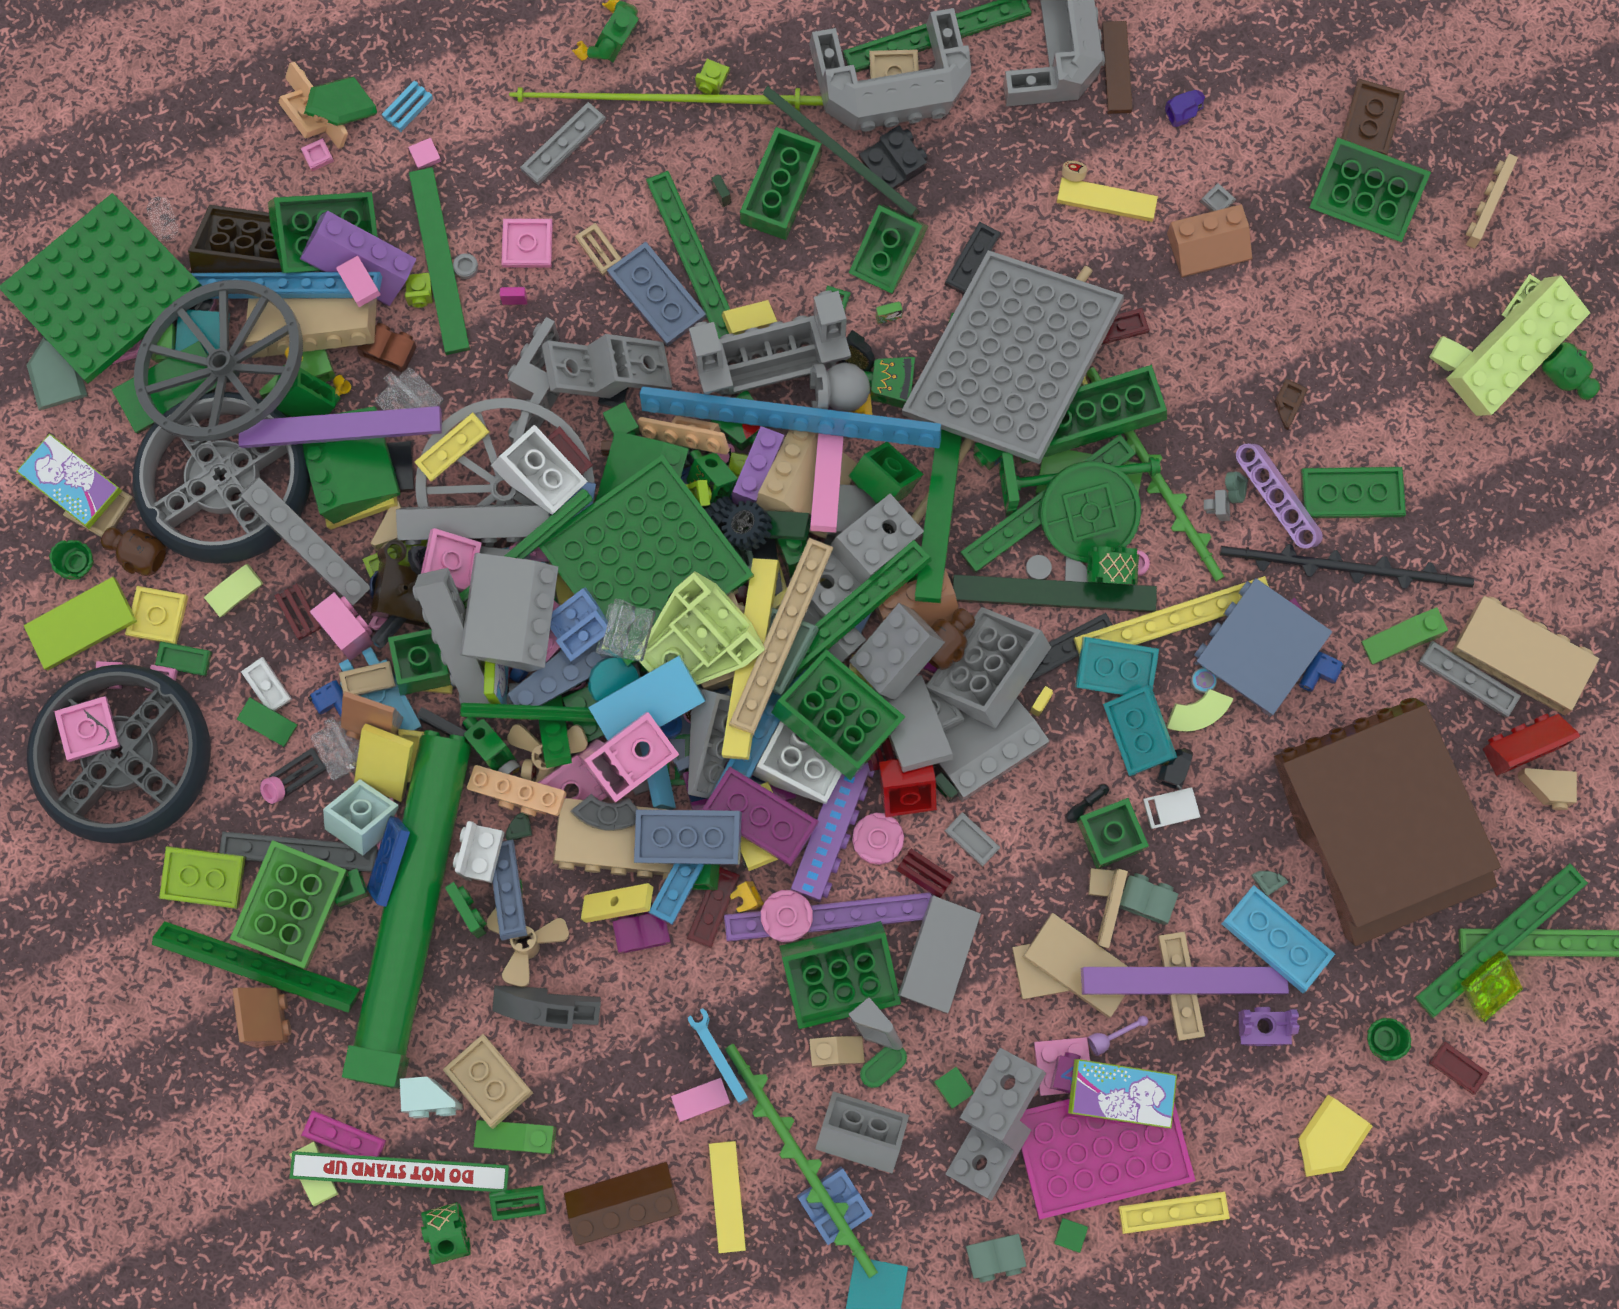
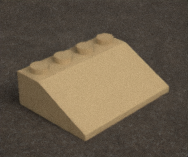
(792, 476)

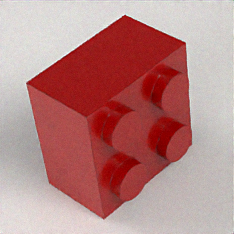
(906, 791)

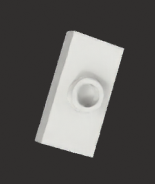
(266, 684)

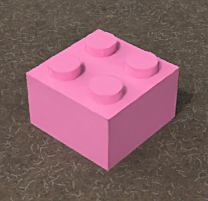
(339, 621)

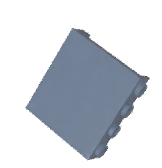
(1262, 646)

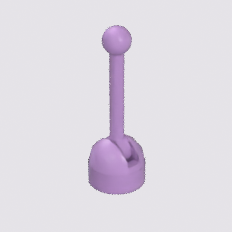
(1100, 1042)

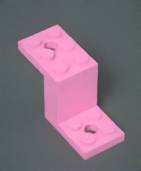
(613, 766)

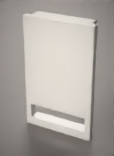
(1173, 807)

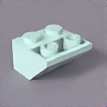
(426, 1095)

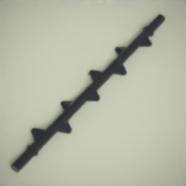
(1356, 570)

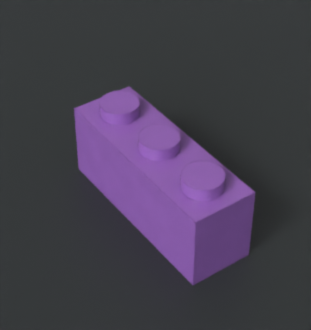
(757, 465)

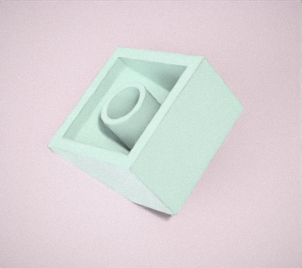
(359, 816)

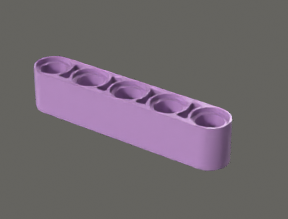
(1268, 489)

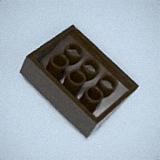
(234, 242)

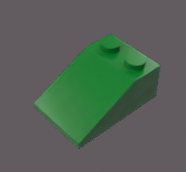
(888, 248)

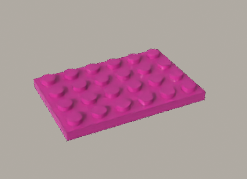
(1096, 1161)

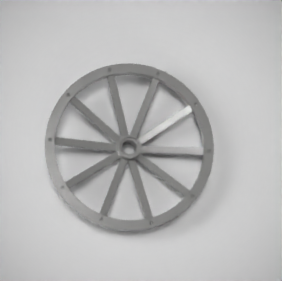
(527, 407)

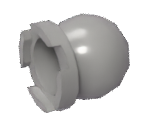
(840, 388)

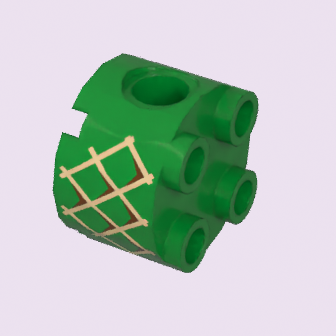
(1112, 567)
(446, 1232)

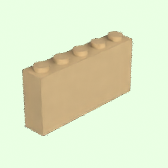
(323, 323)
(1525, 655)
(599, 849)

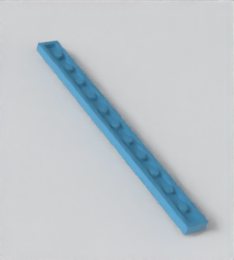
(791, 417)
(683, 876)

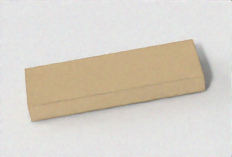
(1111, 908)

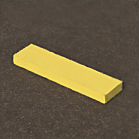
(1107, 199)
(727, 1197)
(1173, 1212)

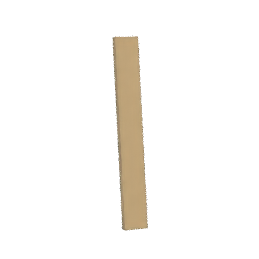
(781, 636)

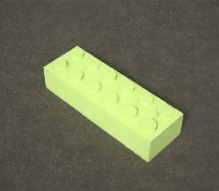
(1518, 346)

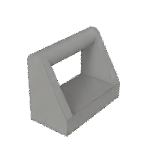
(874, 1025)

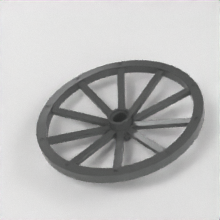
(221, 364)

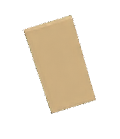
(1062, 953)

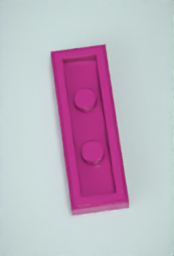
(342, 1136)

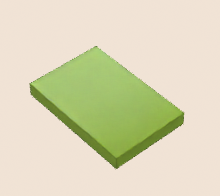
(202, 877)

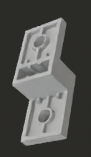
(606, 366)
(528, 379)
(863, 551)
(995, 1123)

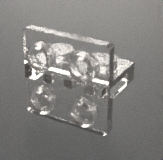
(407, 392)
(626, 631)
(336, 749)

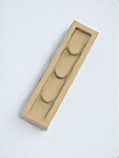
(1493, 191)
(1184, 1007)

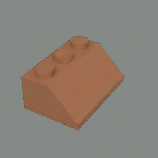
(1210, 240)
(927, 611)

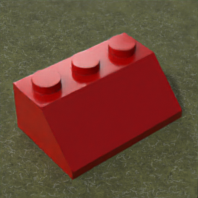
(1529, 743)

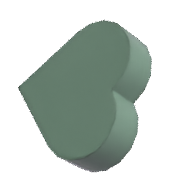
(1236, 486)

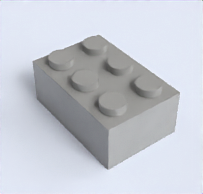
(896, 651)

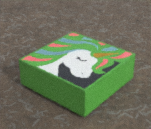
(889, 312)

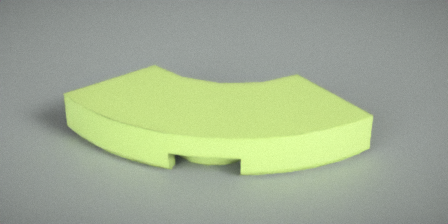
(1199, 714)

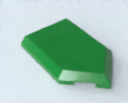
(340, 102)

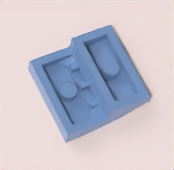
(578, 624)
(841, 1191)

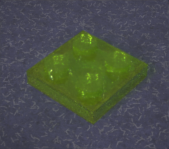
(1492, 986)

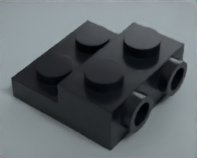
(895, 157)

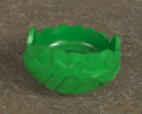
(71, 559)
(1388, 1039)

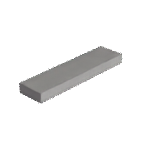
(563, 143)
(1469, 679)

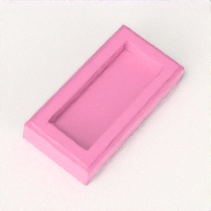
(358, 281)
(700, 1099)

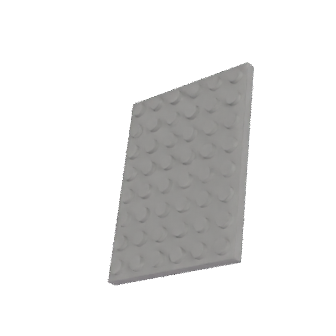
(1013, 356)

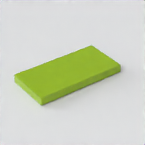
(80, 623)

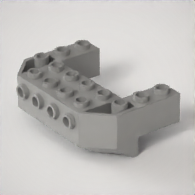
(1072, 54)
(894, 97)
(822, 333)

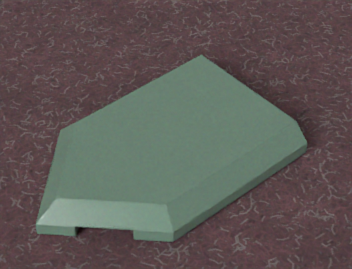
(53, 378)

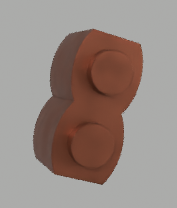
(389, 348)

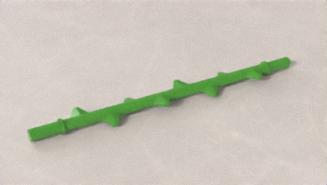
(1174, 501)
(808, 1167)

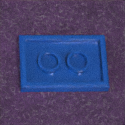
(388, 860)

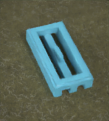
(401, 99)

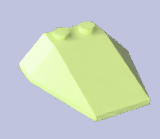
(703, 630)

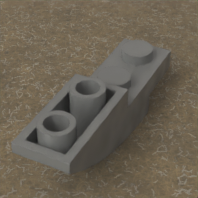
(545, 1009)

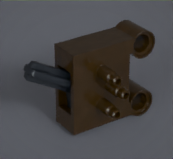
(394, 594)

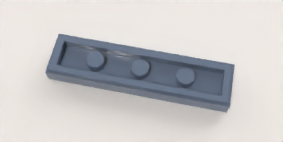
(508, 894)

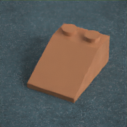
(361, 711)
(261, 1016)

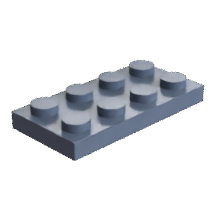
(656, 293)
(688, 837)

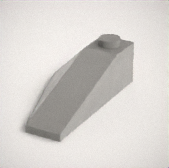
(706, 743)

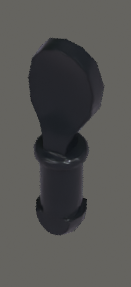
(1079, 809)

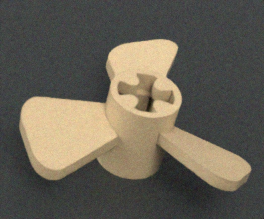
(523, 739)
(517, 969)

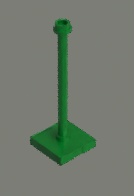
(1013, 483)

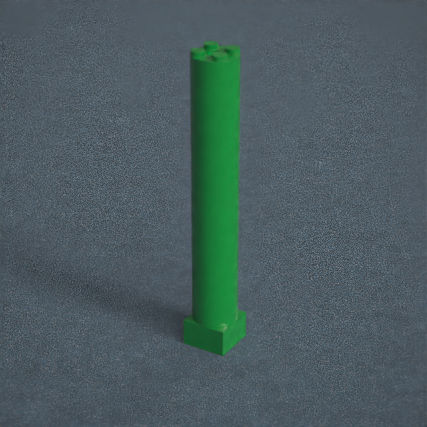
(410, 914)

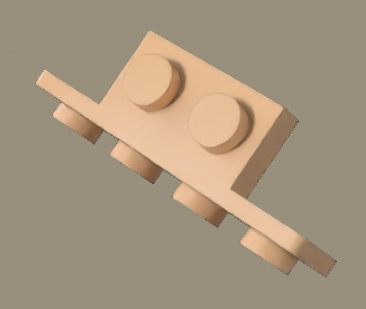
(294, 106)
(686, 433)
(516, 792)

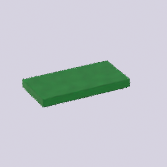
(164, 399)
(1353, 492)

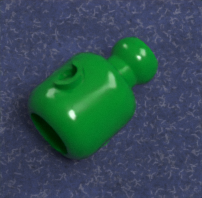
(1571, 370)

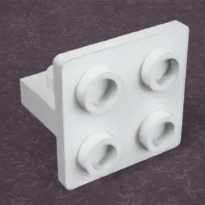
(478, 852)

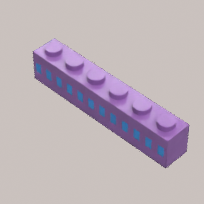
(830, 836)

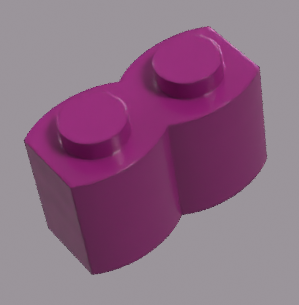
(640, 932)

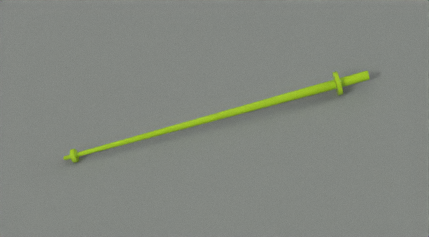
(796, 99)

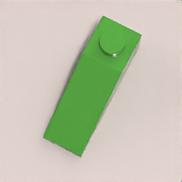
(315, 363)
(1405, 636)
(515, 1137)

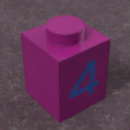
(1063, 1072)

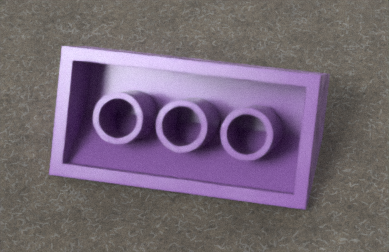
(338, 241)

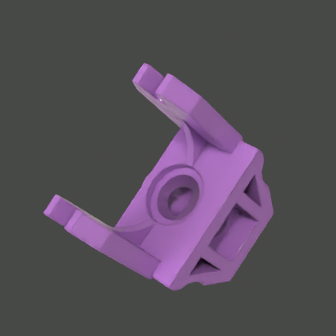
(1281, 1027)

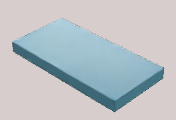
(662, 693)
(1278, 939)

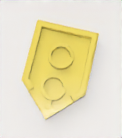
(1331, 1138)

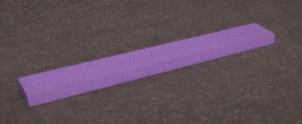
(343, 427)
(838, 915)
(1182, 981)

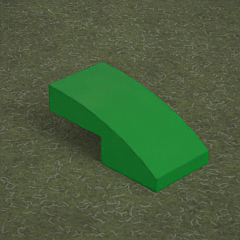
(267, 722)

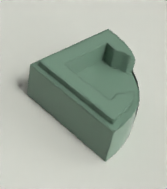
(1269, 881)

